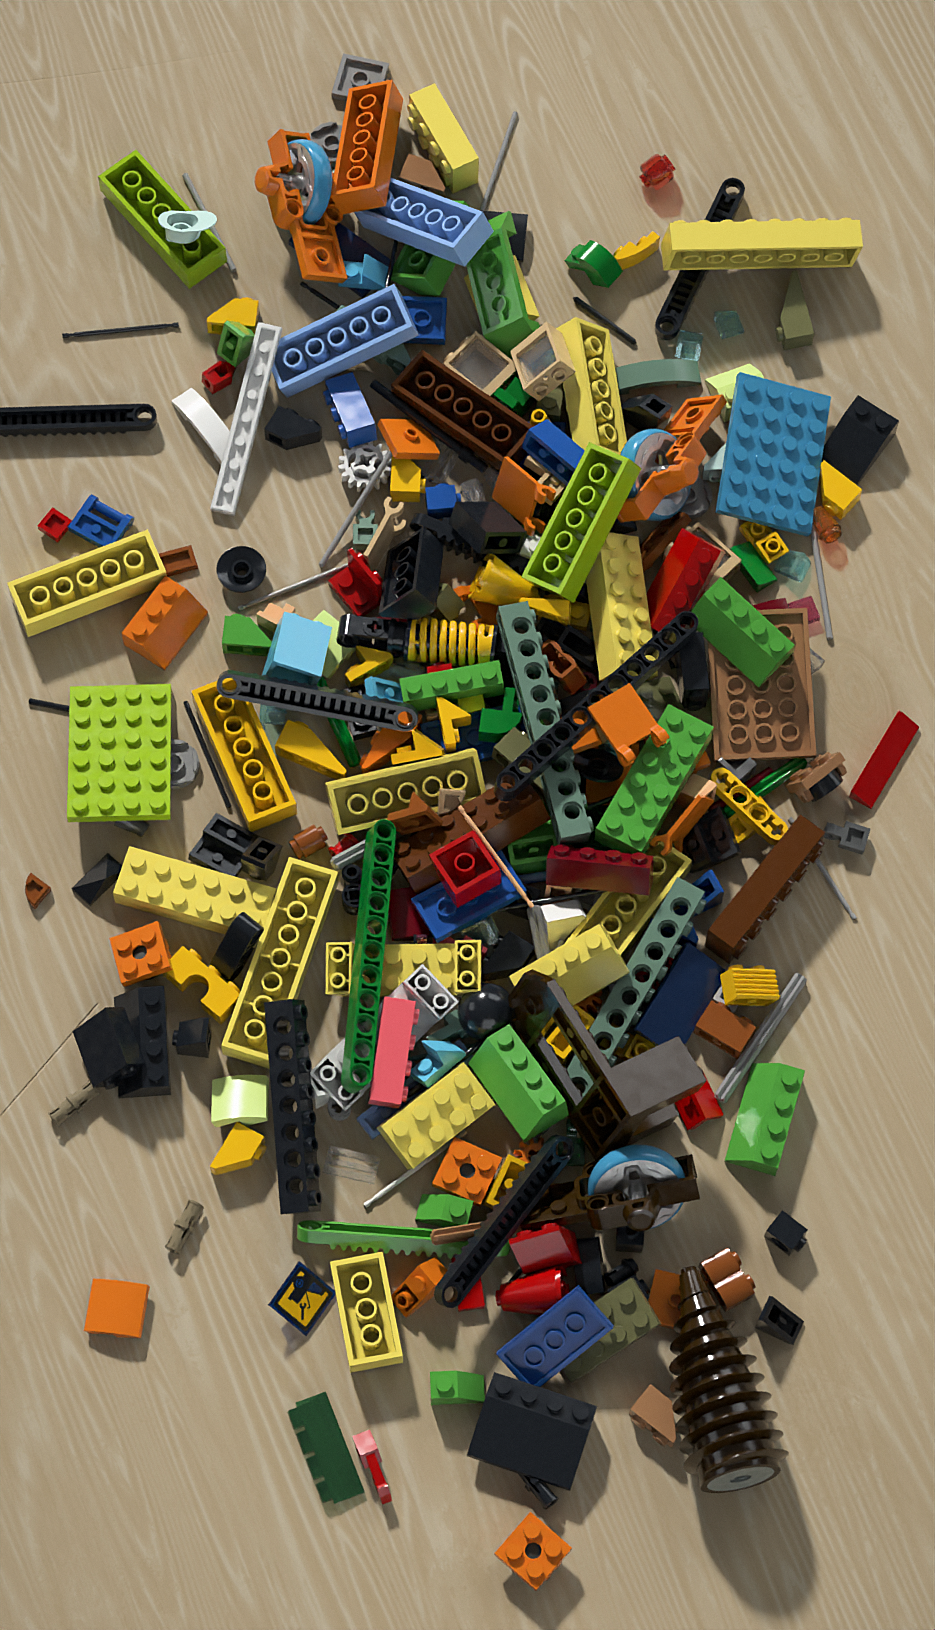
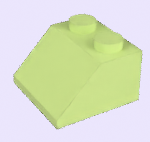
(725, 385)

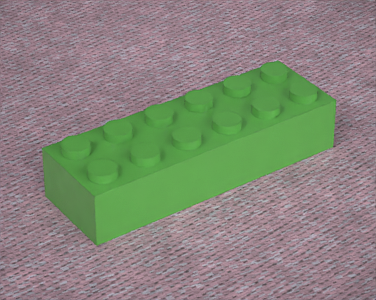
(654, 783)

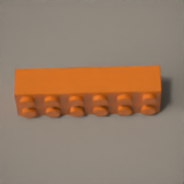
(367, 147)

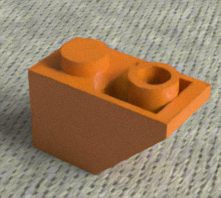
(418, 1286)

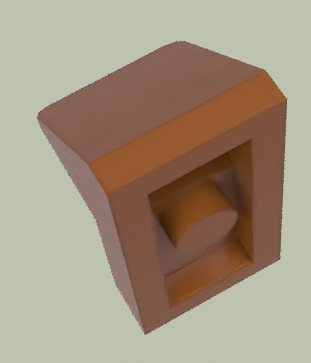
(415, 818)

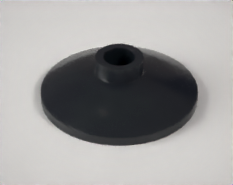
(240, 559)
(598, 765)

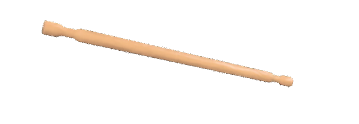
(496, 857)

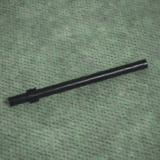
(464, 453)

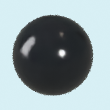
(485, 1011)

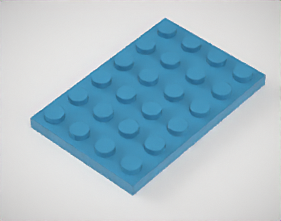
(773, 454)

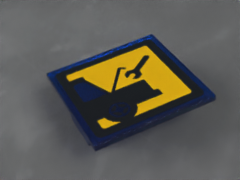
(302, 1298)

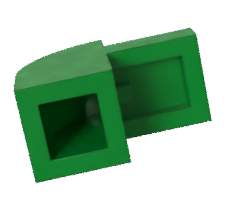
(596, 262)
(515, 398)
(497, 723)

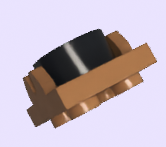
(819, 778)

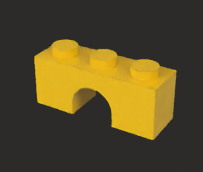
(189, 969)

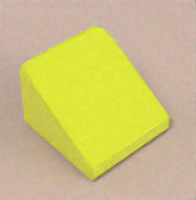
(472, 704)

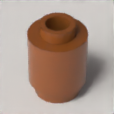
(308, 841)

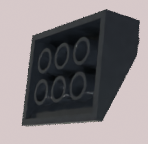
(532, 1431)

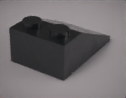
(859, 439)

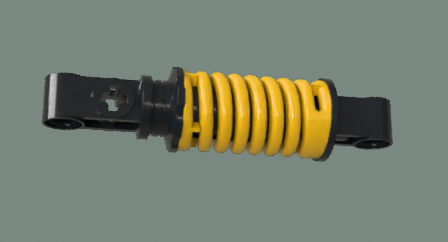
(423, 641)

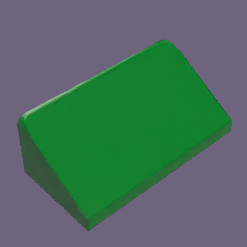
(753, 566)

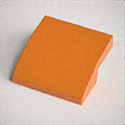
(116, 1308)

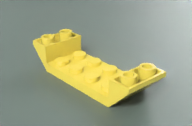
(453, 964)

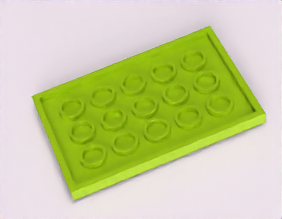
(119, 753)

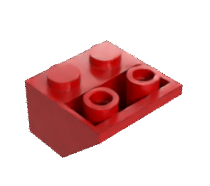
(545, 1248)

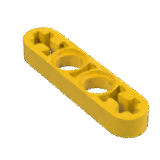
(752, 803)

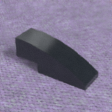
(571, 642)

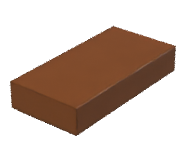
(178, 560)

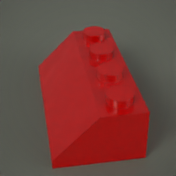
(682, 578)

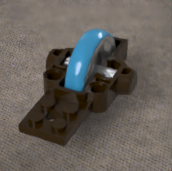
(645, 1173)

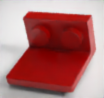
(357, 585)

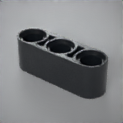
(237, 946)

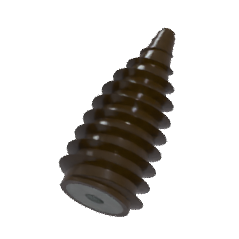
(718, 1397)

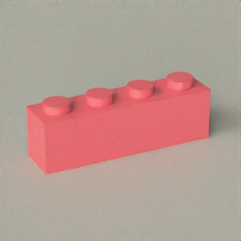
(392, 1052)

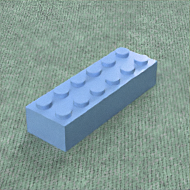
(428, 223)
(342, 340)

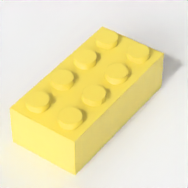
(443, 138)
(435, 1116)
(366, 1312)

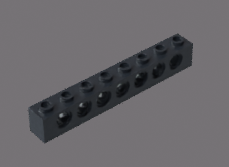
(283, 1096)

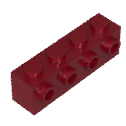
(599, 870)

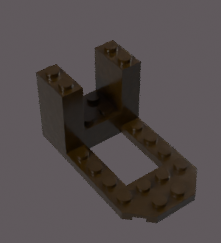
(625, 1099)

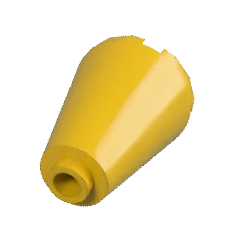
(500, 584)

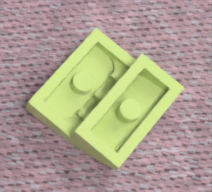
(335, 653)
(240, 1099)

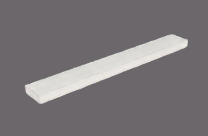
(246, 419)

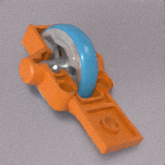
(298, 170)
(668, 461)

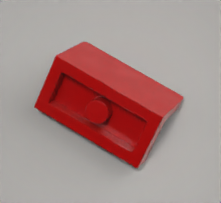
(699, 1107)

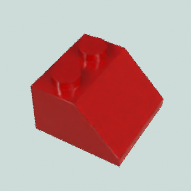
(465, 868)

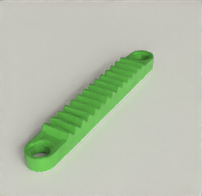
(378, 1237)

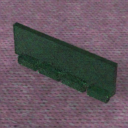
(331, 1453)

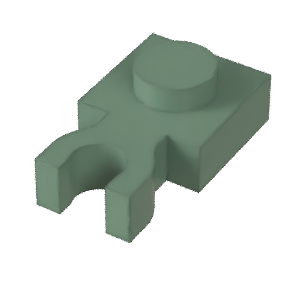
(363, 530)

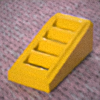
(553, 609)

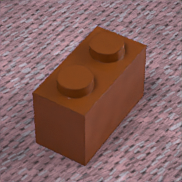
(725, 1029)

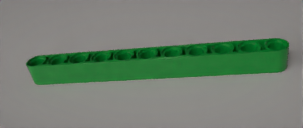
(362, 963)

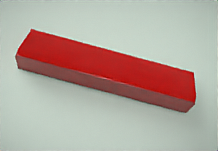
(884, 760)

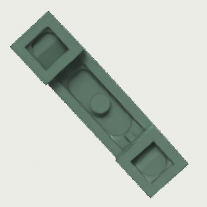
(657, 373)

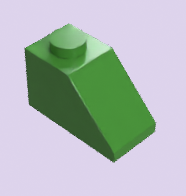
(235, 342)
(244, 637)
(444, 1210)
(456, 1387)

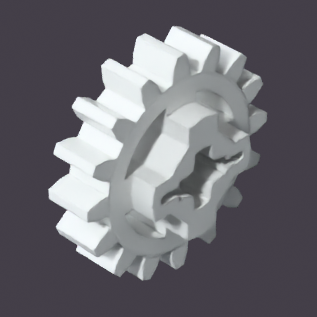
(366, 461)

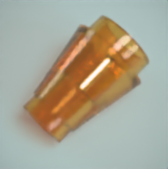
(826, 526)

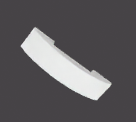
(204, 420)

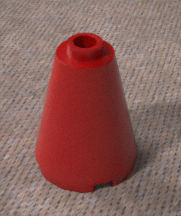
(533, 1292)

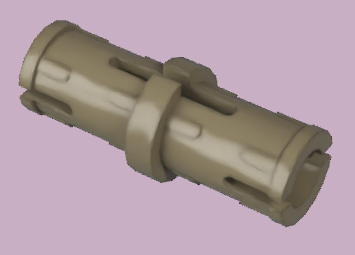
(73, 1103)
(184, 1227)

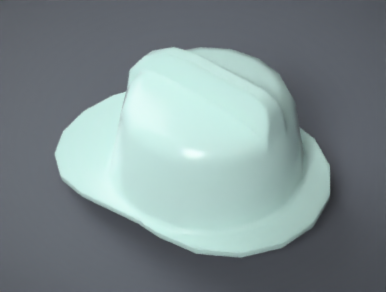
(185, 226)

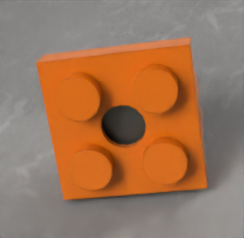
(141, 954)
(467, 1171)
(533, 1551)

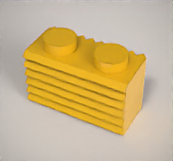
(749, 986)

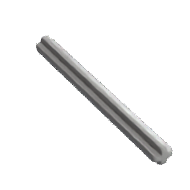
(760, 1038)

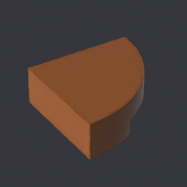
(36, 890)

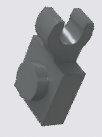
(851, 837)

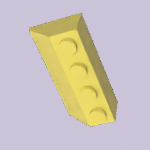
(581, 965)

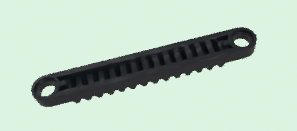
(690, 281)
(75, 419)
(453, 540)
(317, 700)
(503, 1221)

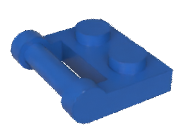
(97, 529)

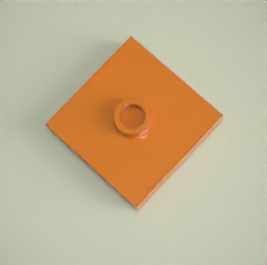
(408, 439)
(665, 1297)

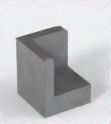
(741, 769)

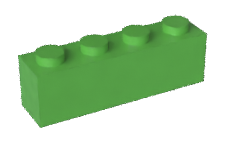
(453, 685)

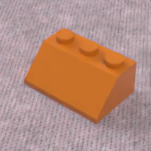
(164, 623)

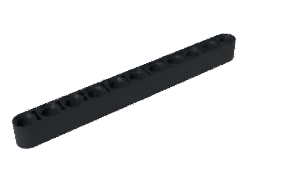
(574, 731)

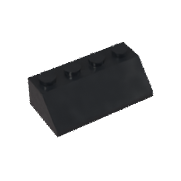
(412, 577)
(148, 1018)

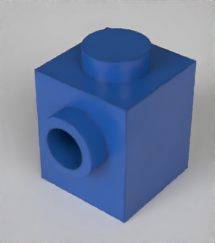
(441, 500)

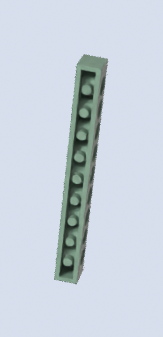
(520, 616)
(680, 894)

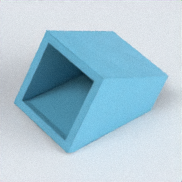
(298, 649)

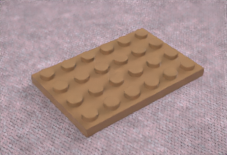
(769, 719)

